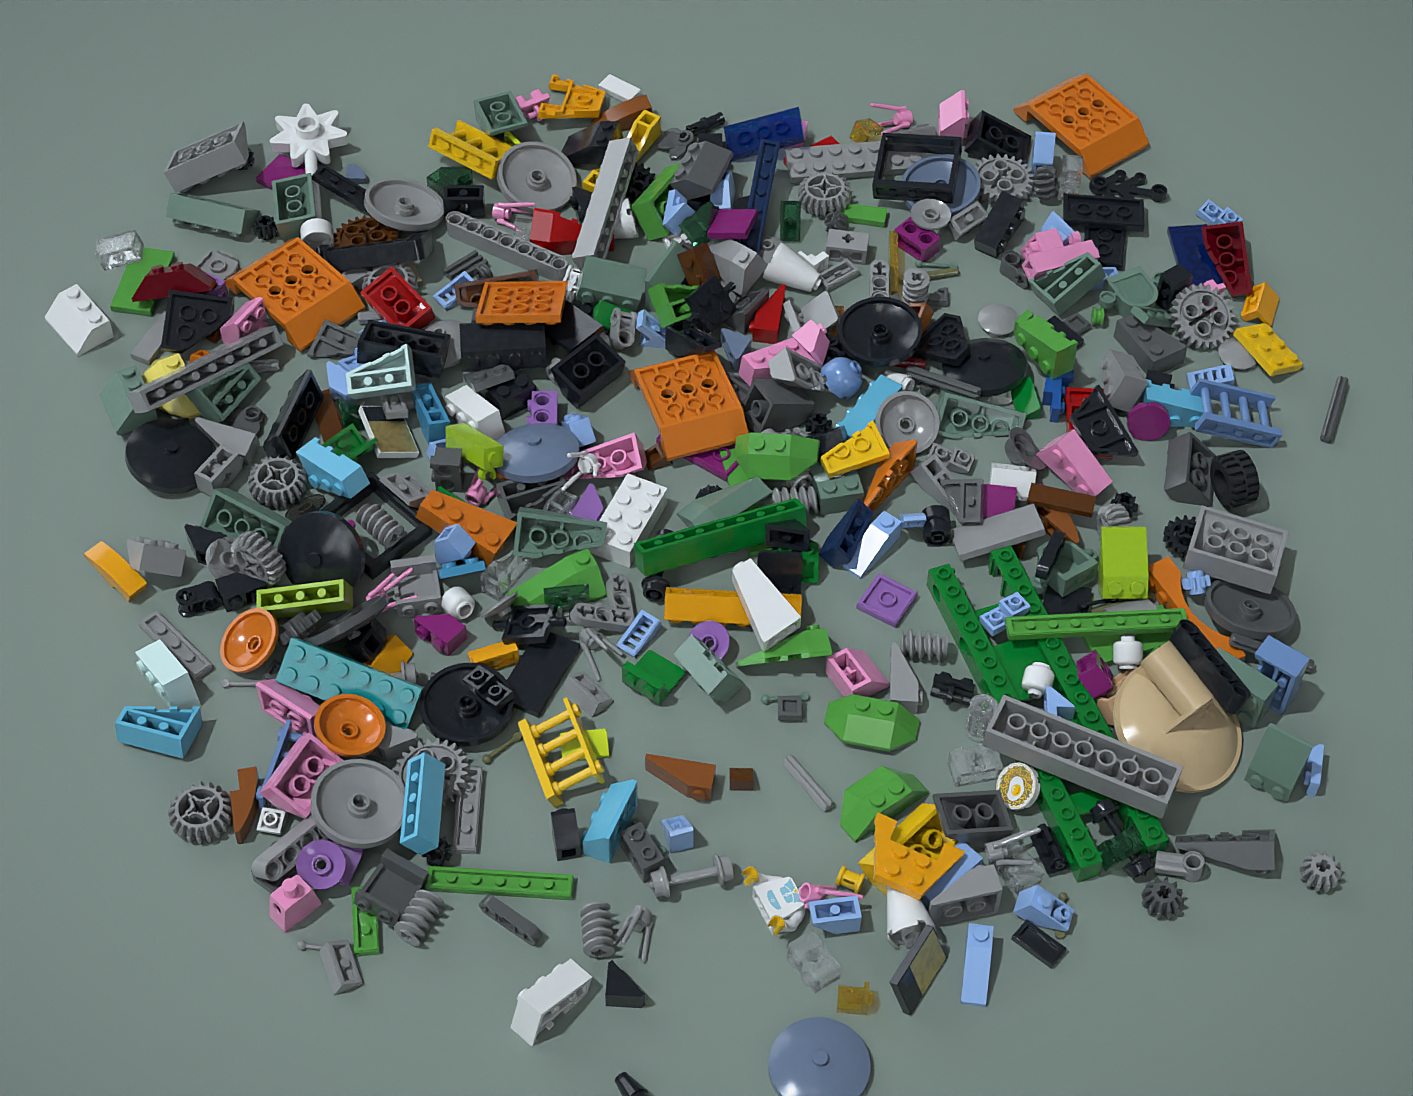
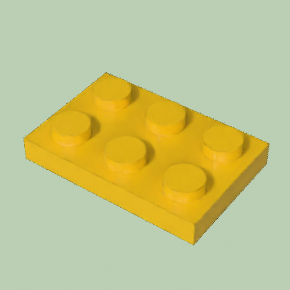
(1268, 349)

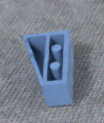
(1284, 667)

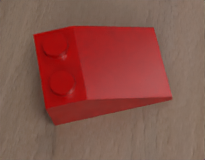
(397, 301)

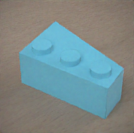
(1182, 407)
(330, 471)
(159, 730)

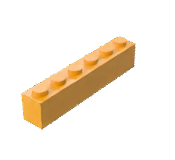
(711, 605)

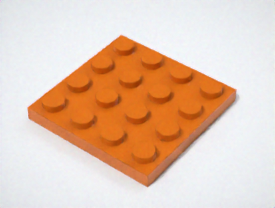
(522, 302)

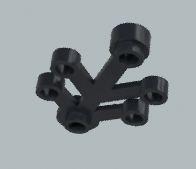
(1104, 186)

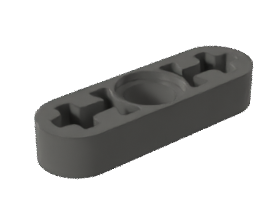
(510, 919)

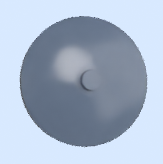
(937, 170)
(537, 452)
(819, 1060)

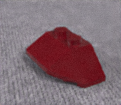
(175, 277)

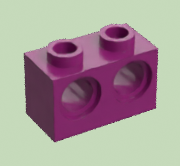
(916, 241)
(1094, 674)

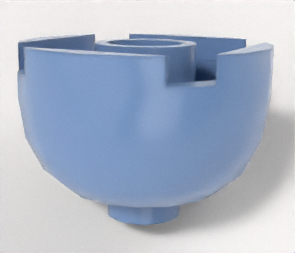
(843, 376)

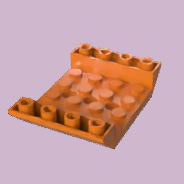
(1101, 136)
(302, 305)
(696, 419)

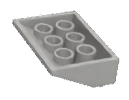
(208, 158)
(1236, 549)

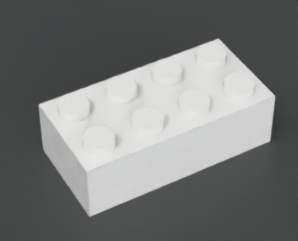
(630, 518)

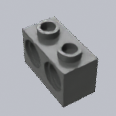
(448, 469)
(641, 851)

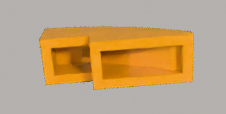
(116, 570)

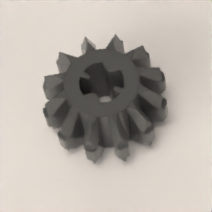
(1046, 182)
(1162, 897)

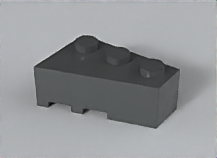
(1149, 345)

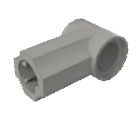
(1179, 864)

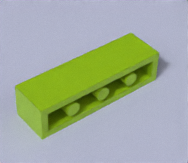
(292, 600)

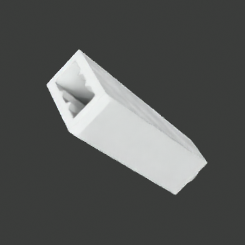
(764, 605)

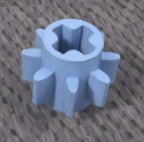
(1196, 582)

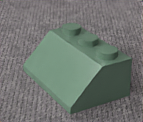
(293, 204)
(666, 271)
(610, 282)
(118, 404)

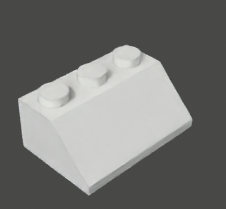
(78, 320)

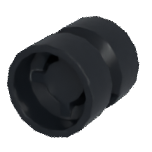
(937, 526)

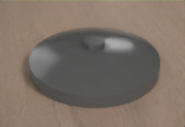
(1249, 610)
(348, 623)

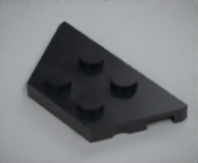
(1101, 427)

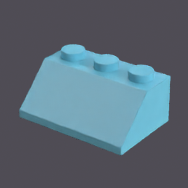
(612, 817)

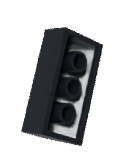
(501, 344)
(427, 347)
(294, 417)

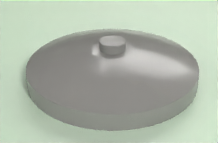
(536, 175)
(404, 204)
(358, 803)

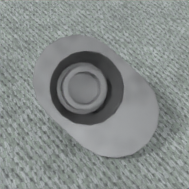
(1022, 449)

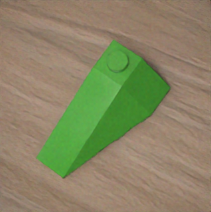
(571, 570)
(803, 645)

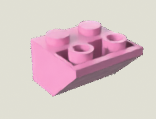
(953, 116)
(245, 321)
(855, 673)

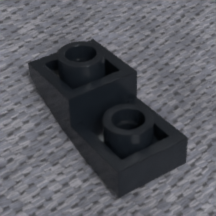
(488, 688)

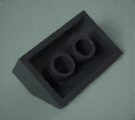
(587, 370)

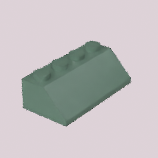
(211, 213)
(236, 514)

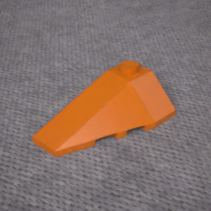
(891, 472)

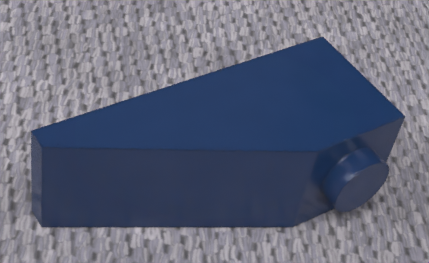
(846, 536)

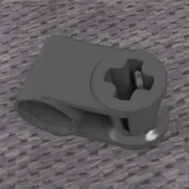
(1012, 268)

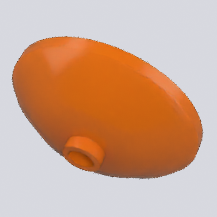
(249, 640)
(351, 715)

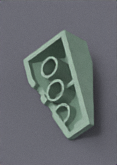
(974, 418)
(725, 502)
(550, 533)

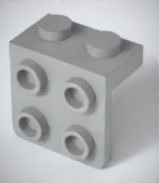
(818, 310)

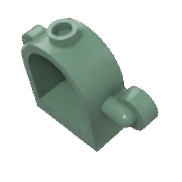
(1128, 290)
(1071, 571)

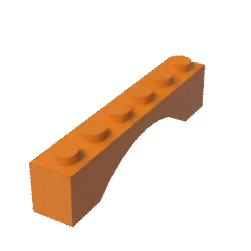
(1166, 585)

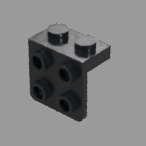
(782, 569)

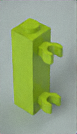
(476, 448)

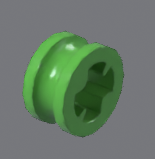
(1097, 316)

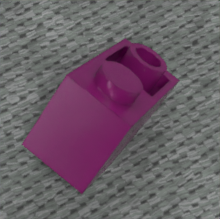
(441, 631)

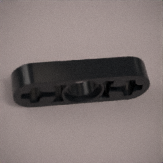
(1050, 555)

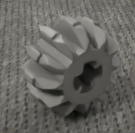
(1320, 871)

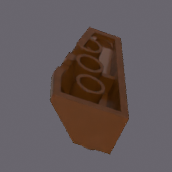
(470, 292)

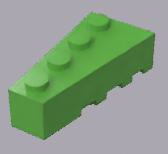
(652, 204)

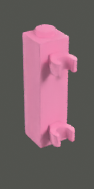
(1039, 262)

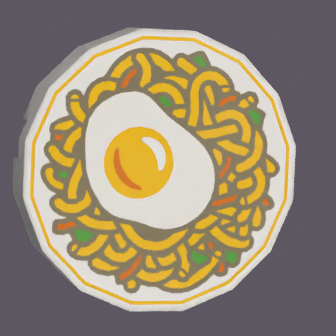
(1018, 786)

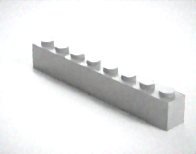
(606, 201)
(204, 369)

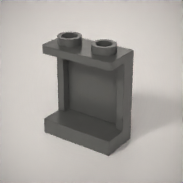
(390, 888)

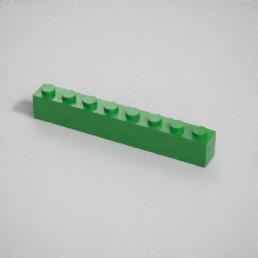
(713, 537)

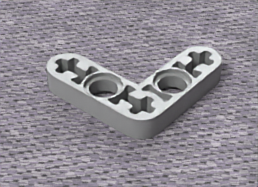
(617, 616)

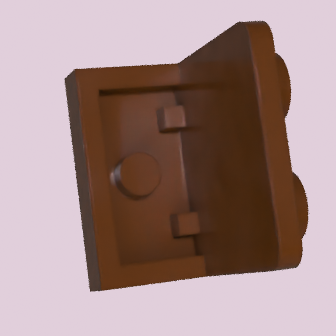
(698, 264)

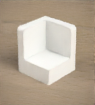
(818, 262)

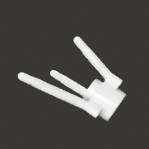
(586, 464)

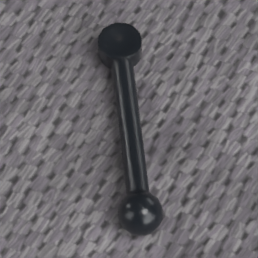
(1082, 604)

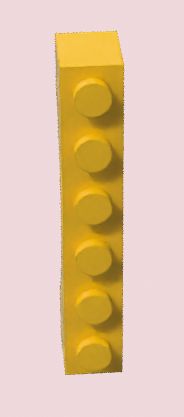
(643, 134)

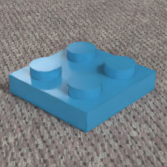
(451, 569)

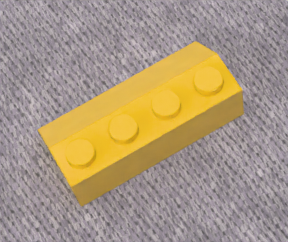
(919, 832)

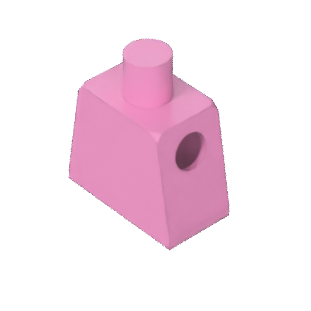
(292, 903)

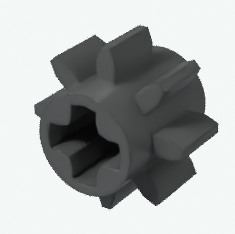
(836, 221)

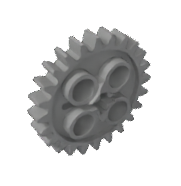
(1004, 175)
(1191, 300)
(450, 755)

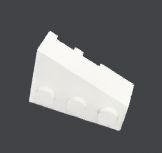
(475, 411)
(548, 998)

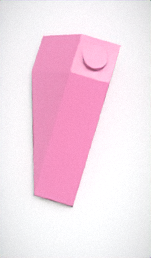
(616, 458)

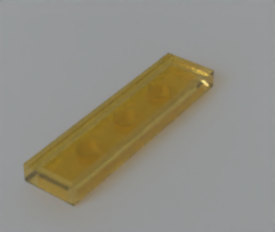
(893, 262)

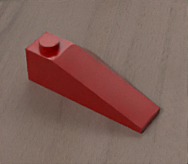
(556, 233)

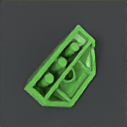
(775, 455)
(871, 722)
(881, 792)

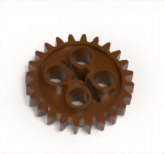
(374, 230)

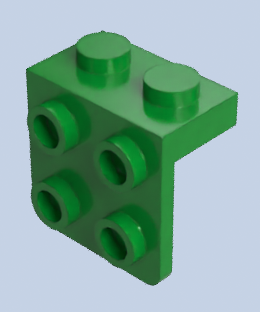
(350, 443)
(652, 676)

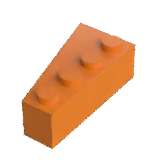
(484, 527)

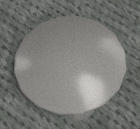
(997, 319)
(1234, 354)

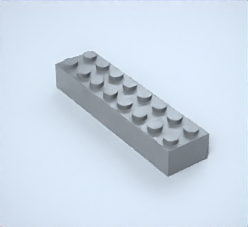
(1082, 756)

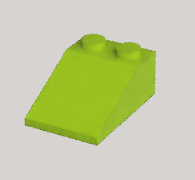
(1123, 562)

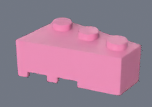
(1075, 464)

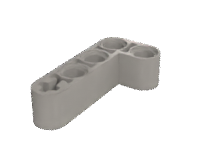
(879, 279)

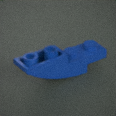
(1054, 391)

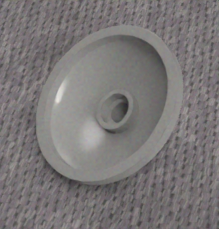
(452, 328)
(915, 411)

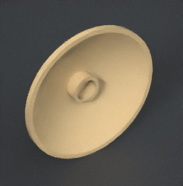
(1177, 718)

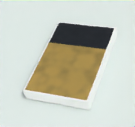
(392, 434)

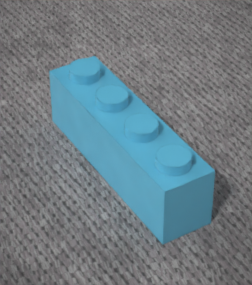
(868, 404)
(422, 803)

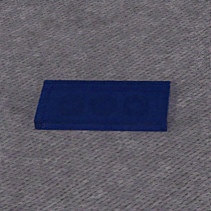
(782, 127)
(1191, 254)

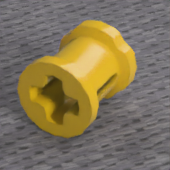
(850, 879)

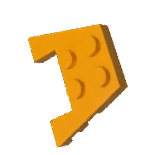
(578, 101)
(906, 868)

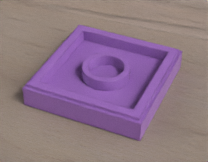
(886, 600)

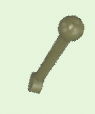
(517, 737)
(1060, 934)

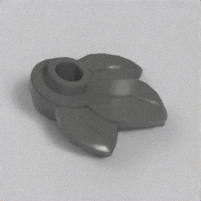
(676, 142)
(246, 419)

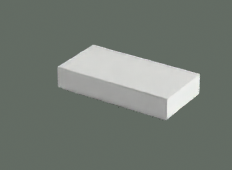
(618, 88)

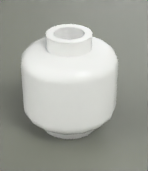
(458, 603)
(1127, 652)
(1037, 678)

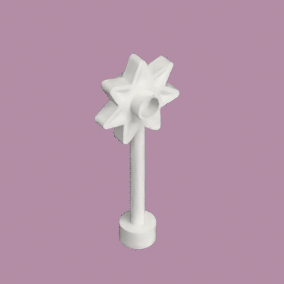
(309, 140)

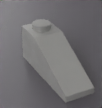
(236, 439)
(928, 476)
(902, 681)

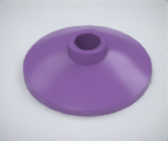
(713, 632)
(309, 858)

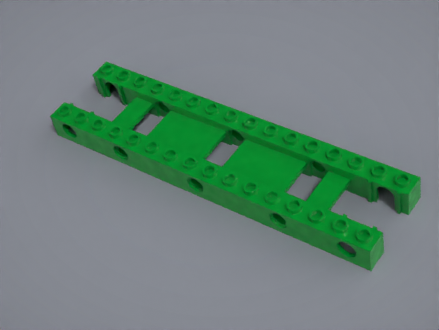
(1000, 672)

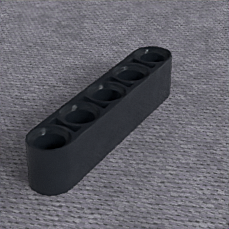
(1210, 666)

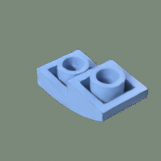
(1215, 215)
(1008, 607)

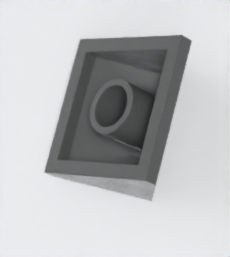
(746, 310)

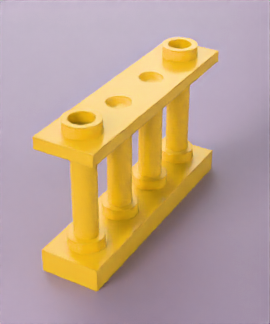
(470, 148)
(539, 751)

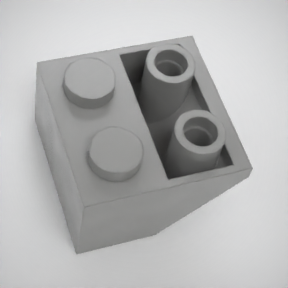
(155, 556)

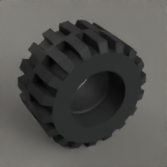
(1234, 479)

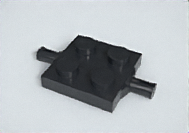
(710, 304)
(529, 624)

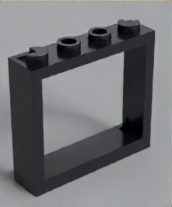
(916, 190)
(376, 566)

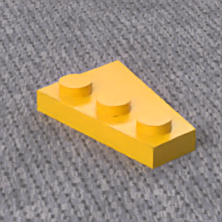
(857, 452)

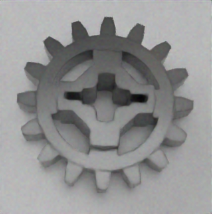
(299, 627)

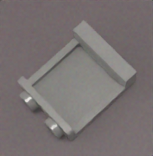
(420, 582)

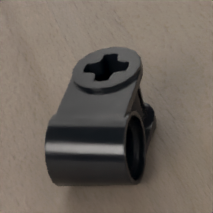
(200, 598)

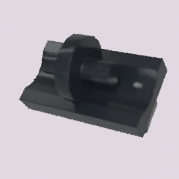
(952, 689)

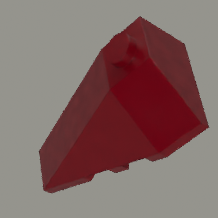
(1228, 253)

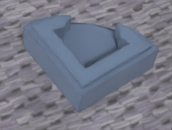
(355, 174)

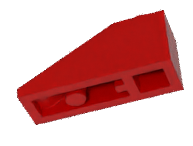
(768, 318)

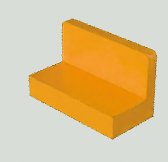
(1260, 304)
(495, 655)
(391, 656)

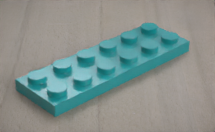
(331, 674)

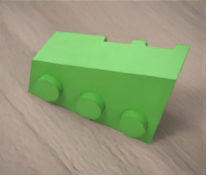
(670, 302)
(1046, 346)

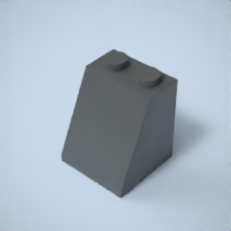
(775, 405)

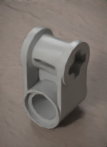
(622, 324)

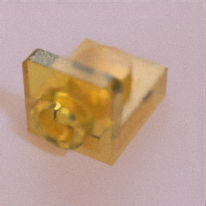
(864, 129)
(854, 999)

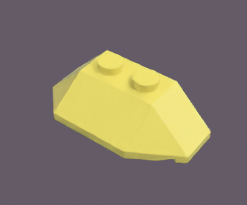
(181, 405)

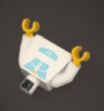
(776, 900)

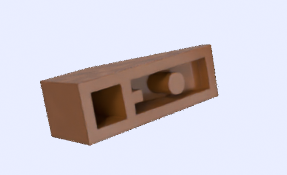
(686, 776)

